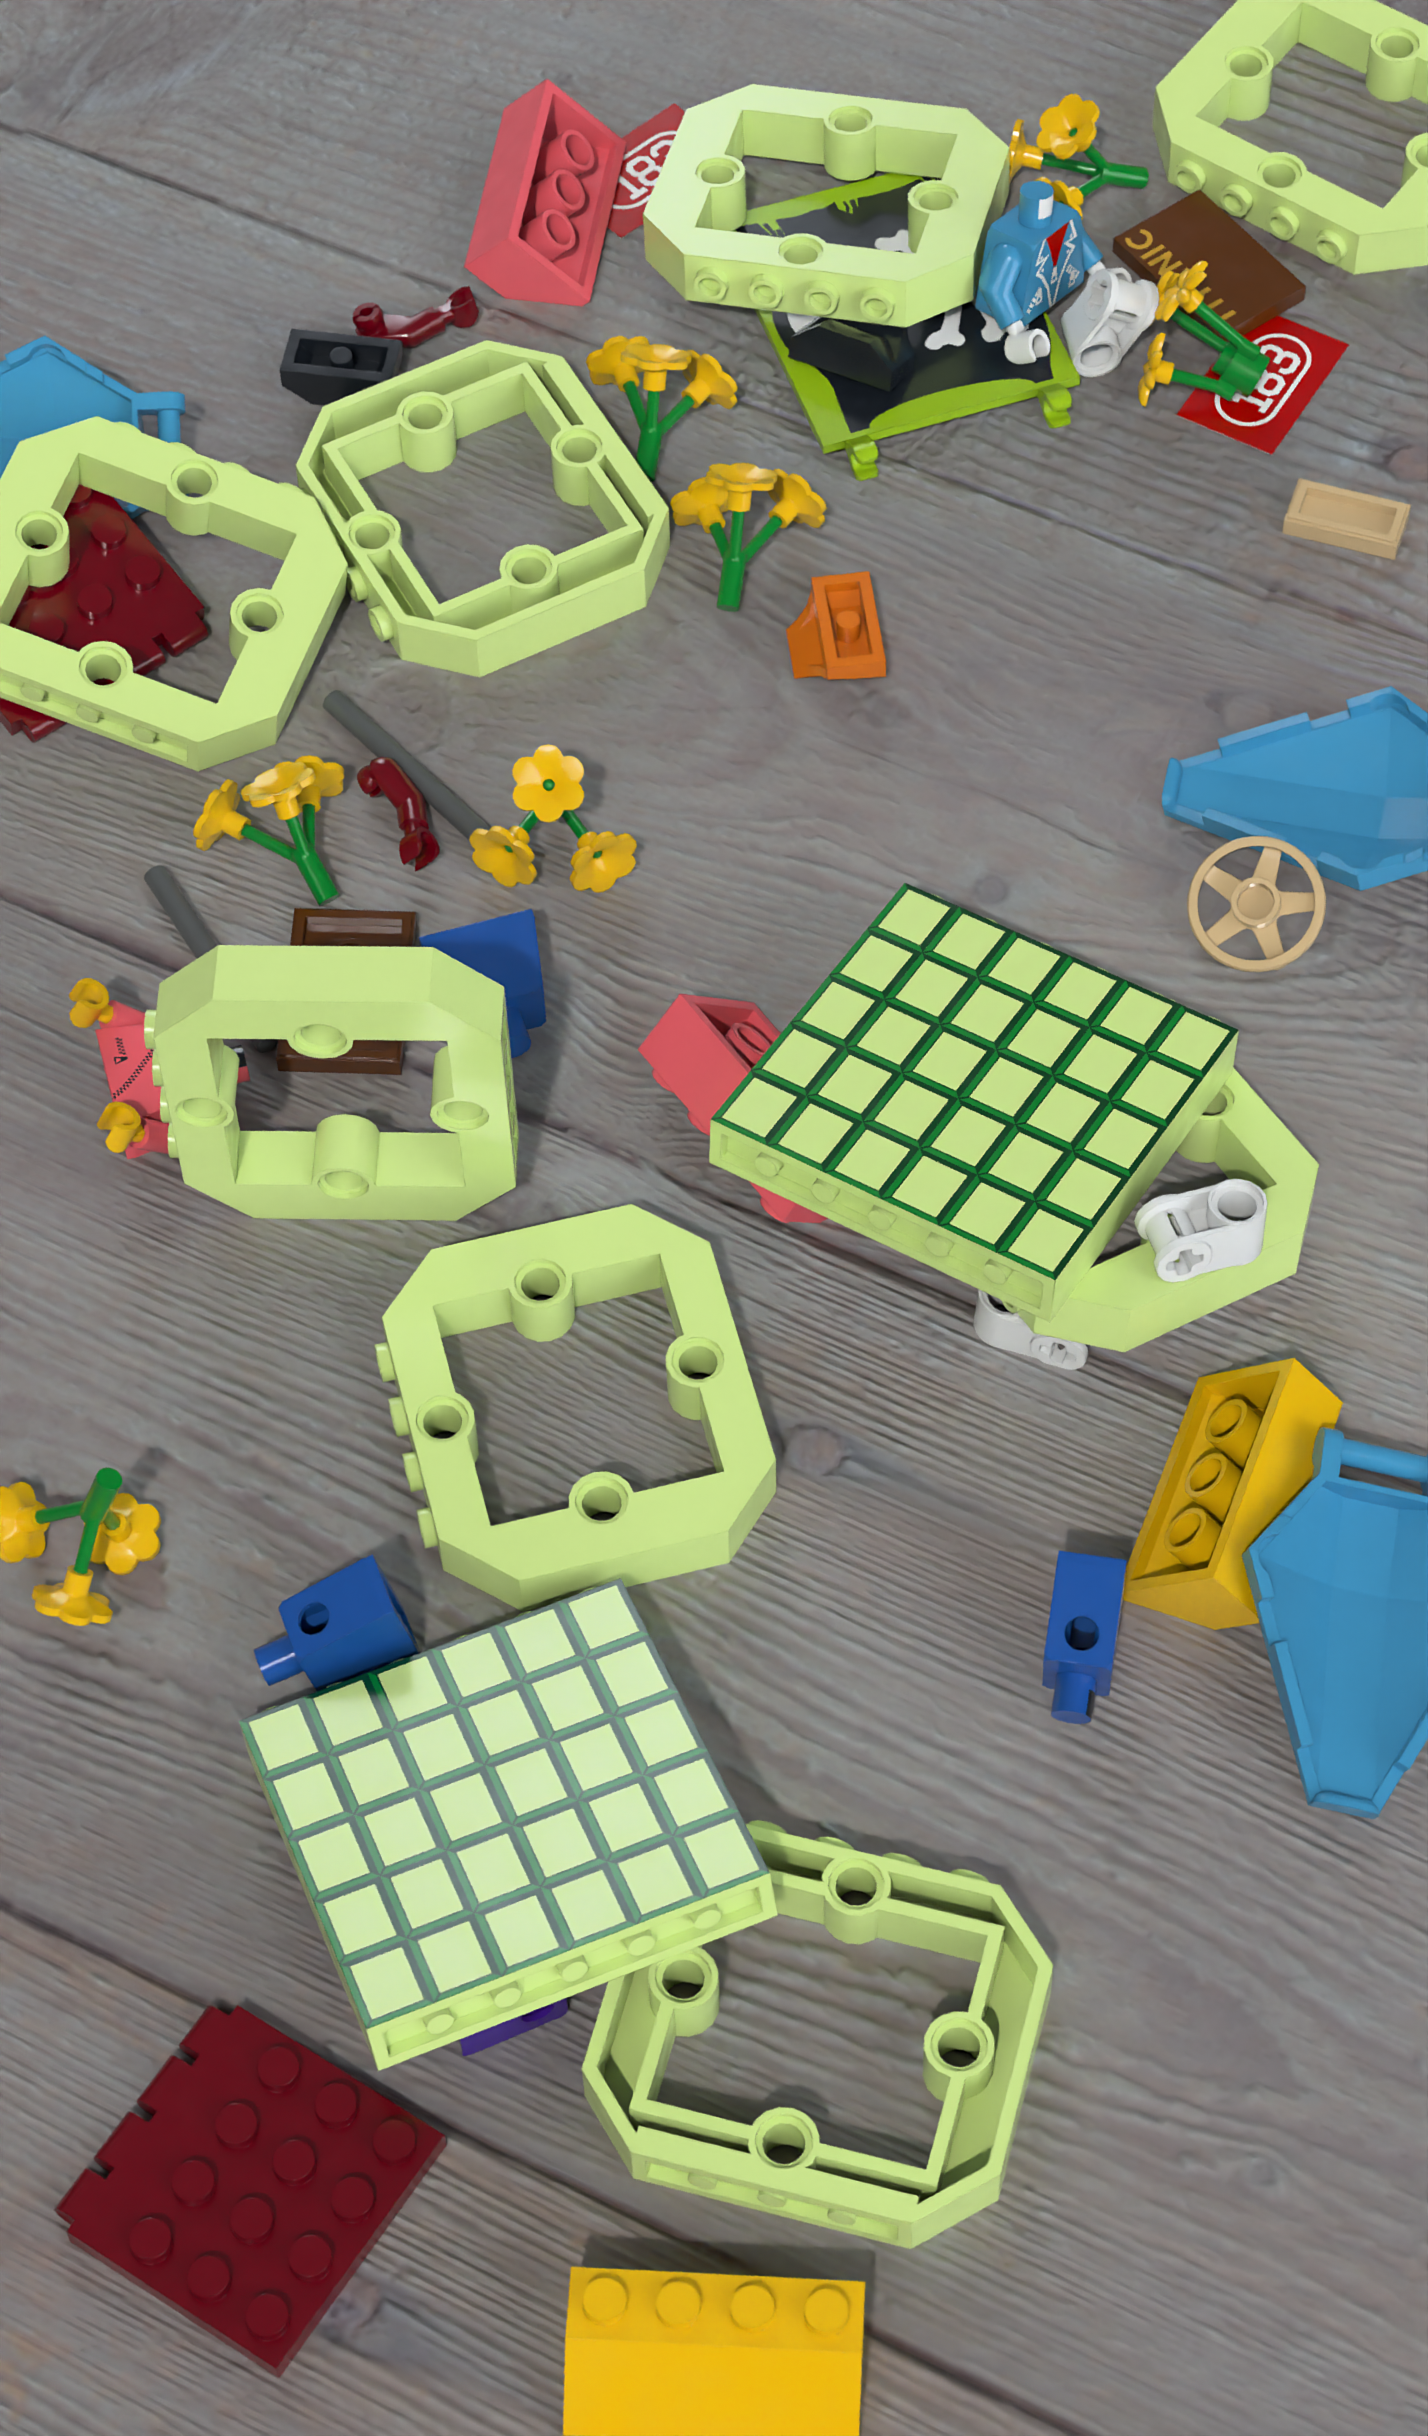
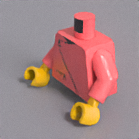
(128, 1068)

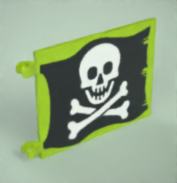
(958, 352)

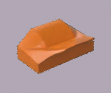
(838, 630)

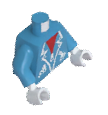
(1031, 263)

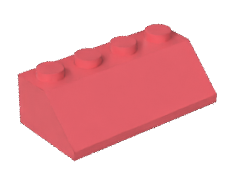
(546, 200)
(702, 1055)

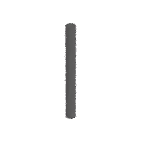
(383, 745)
(188, 924)

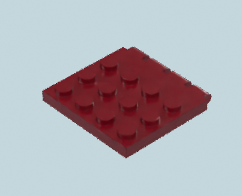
(111, 593)
(249, 2185)

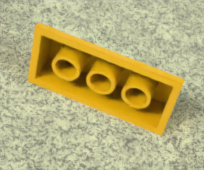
(1226, 1479)
(711, 2354)

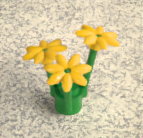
(1239, 359)

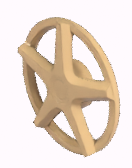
(1256, 904)

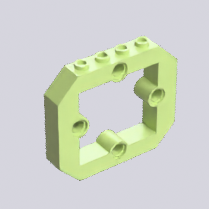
(1232, 78)
(704, 199)
(233, 506)
(538, 594)
(321, 1004)
(577, 1264)
(1126, 1300)
(828, 2184)

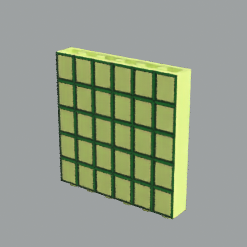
(974, 1100)
(505, 1822)

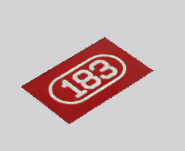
(640, 168)
(1294, 374)

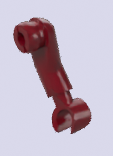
(414, 330)
(388, 778)

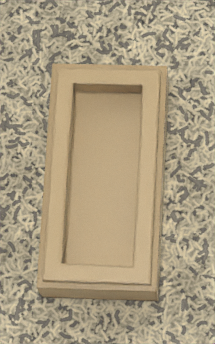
(1346, 519)

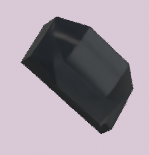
(855, 350)
(335, 365)

